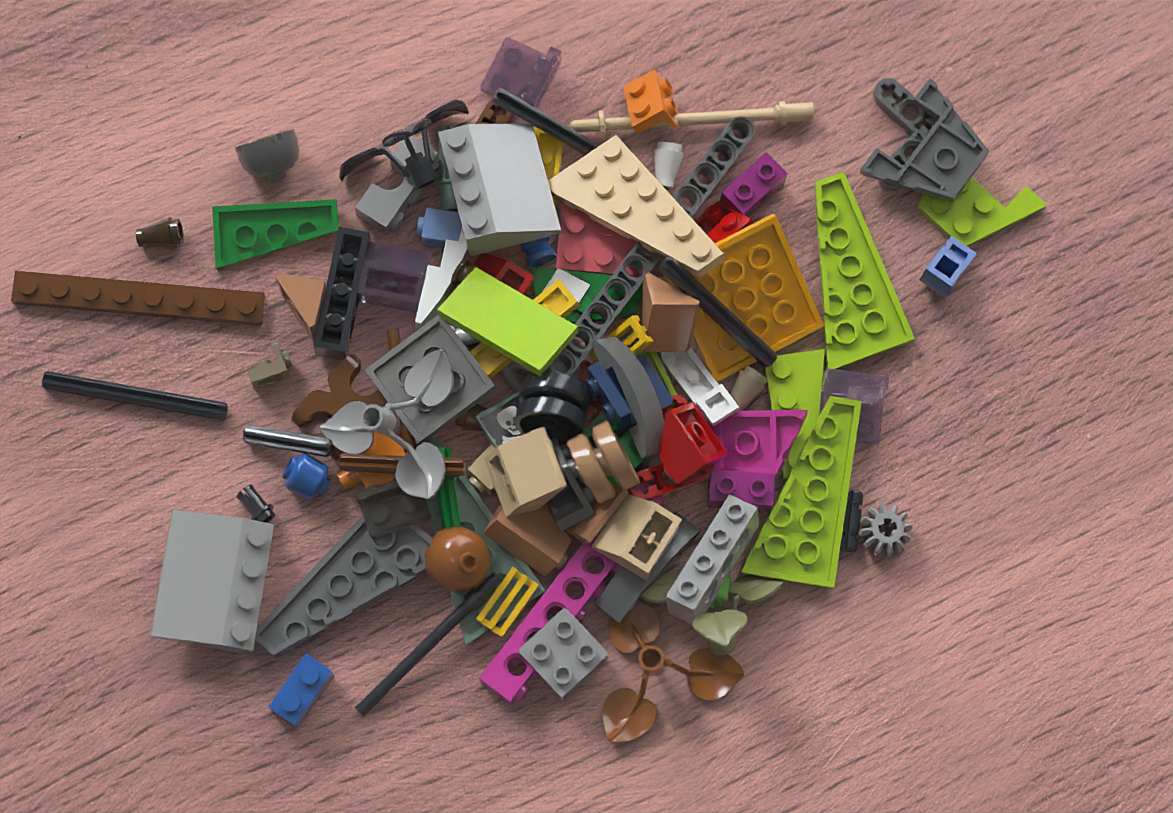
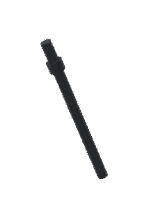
(473, 599)

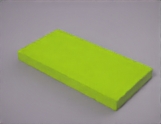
(507, 321)

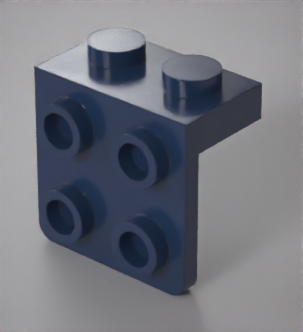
(611, 396)

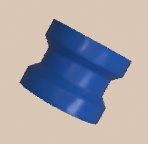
(538, 252)

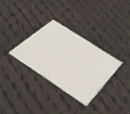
(574, 285)

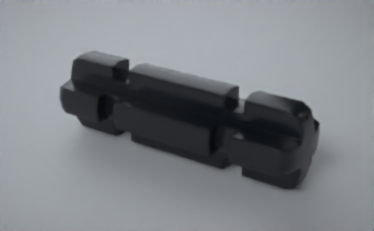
(852, 519)

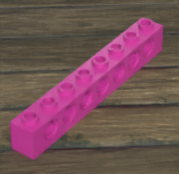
(496, 675)

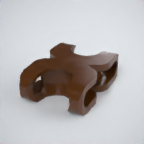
(327, 404)

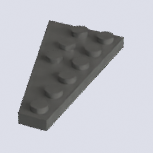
(343, 583)

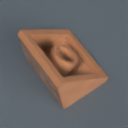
(304, 299)
(667, 315)

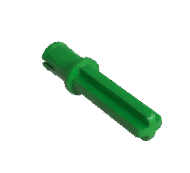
(447, 497)

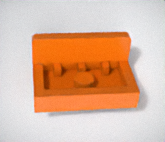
(650, 102)

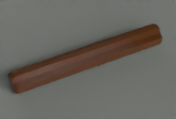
(388, 464)

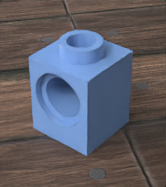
(438, 227)

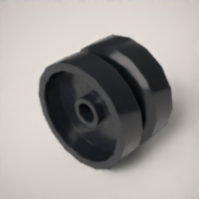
(552, 403)

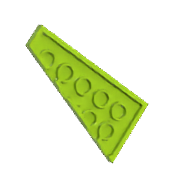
(857, 294)
(807, 519)

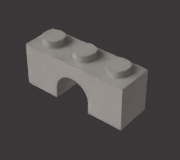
(386, 208)

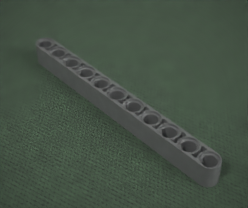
(644, 261)

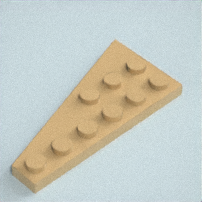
(629, 200)

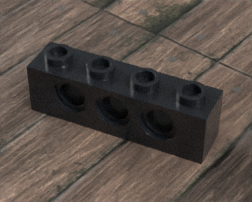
(341, 294)

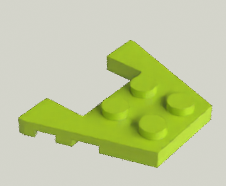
(977, 213)

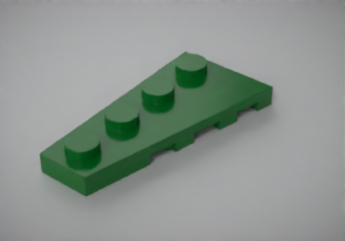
(263, 228)
(596, 281)

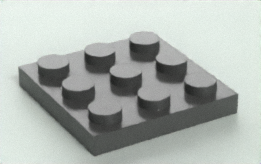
(469, 385)

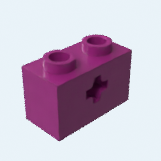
(754, 185)
(747, 486)

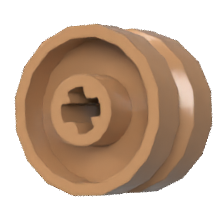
(599, 464)

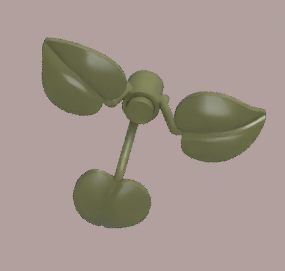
(721, 626)

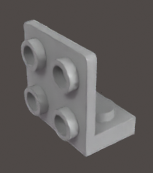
(563, 653)

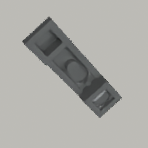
(638, 392)
(626, 588)

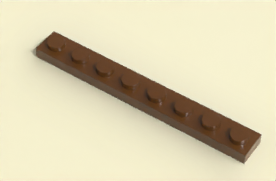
(138, 298)

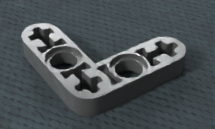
(887, 105)

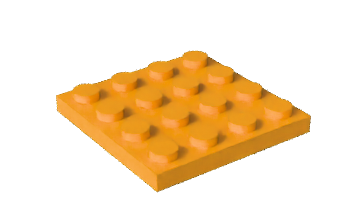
(762, 289)

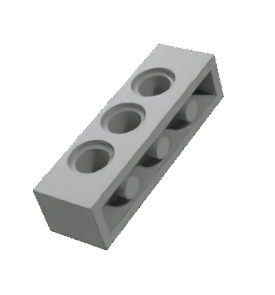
(712, 559)

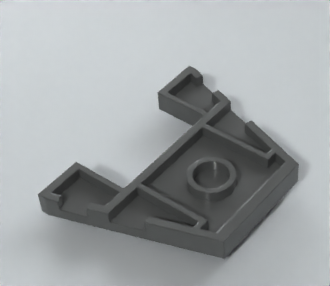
(943, 158)

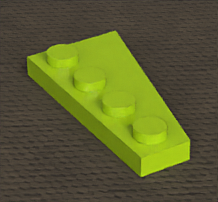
(796, 385)

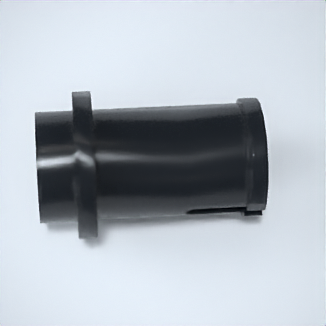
(256, 505)

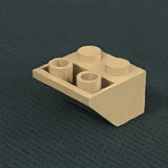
(525, 472)
(637, 535)

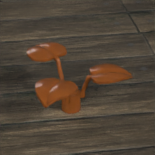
(632, 716)

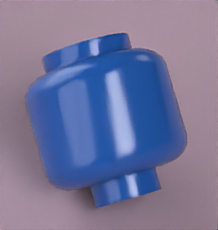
(306, 476)

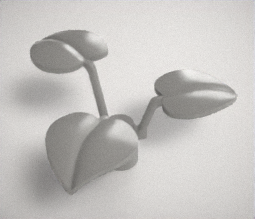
(353, 426)

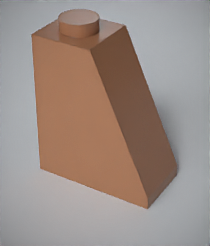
(531, 538)

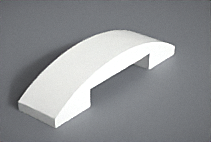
(699, 385)

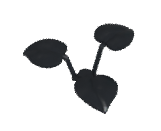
(418, 167)

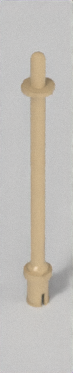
(779, 113)

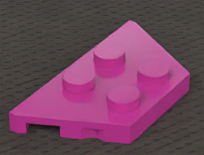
(758, 439)

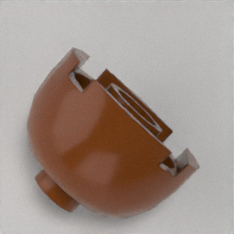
(457, 559)

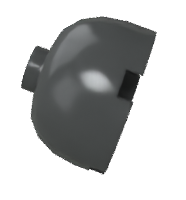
(270, 155)

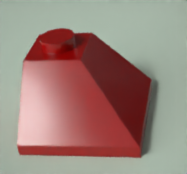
(688, 443)

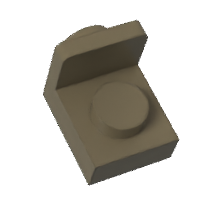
(267, 372)

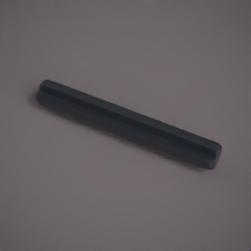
(543, 121)

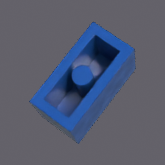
(301, 691)

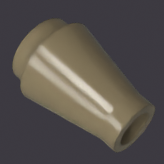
(747, 387)

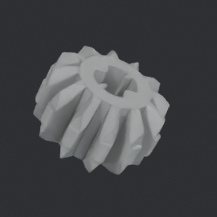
(875, 522)

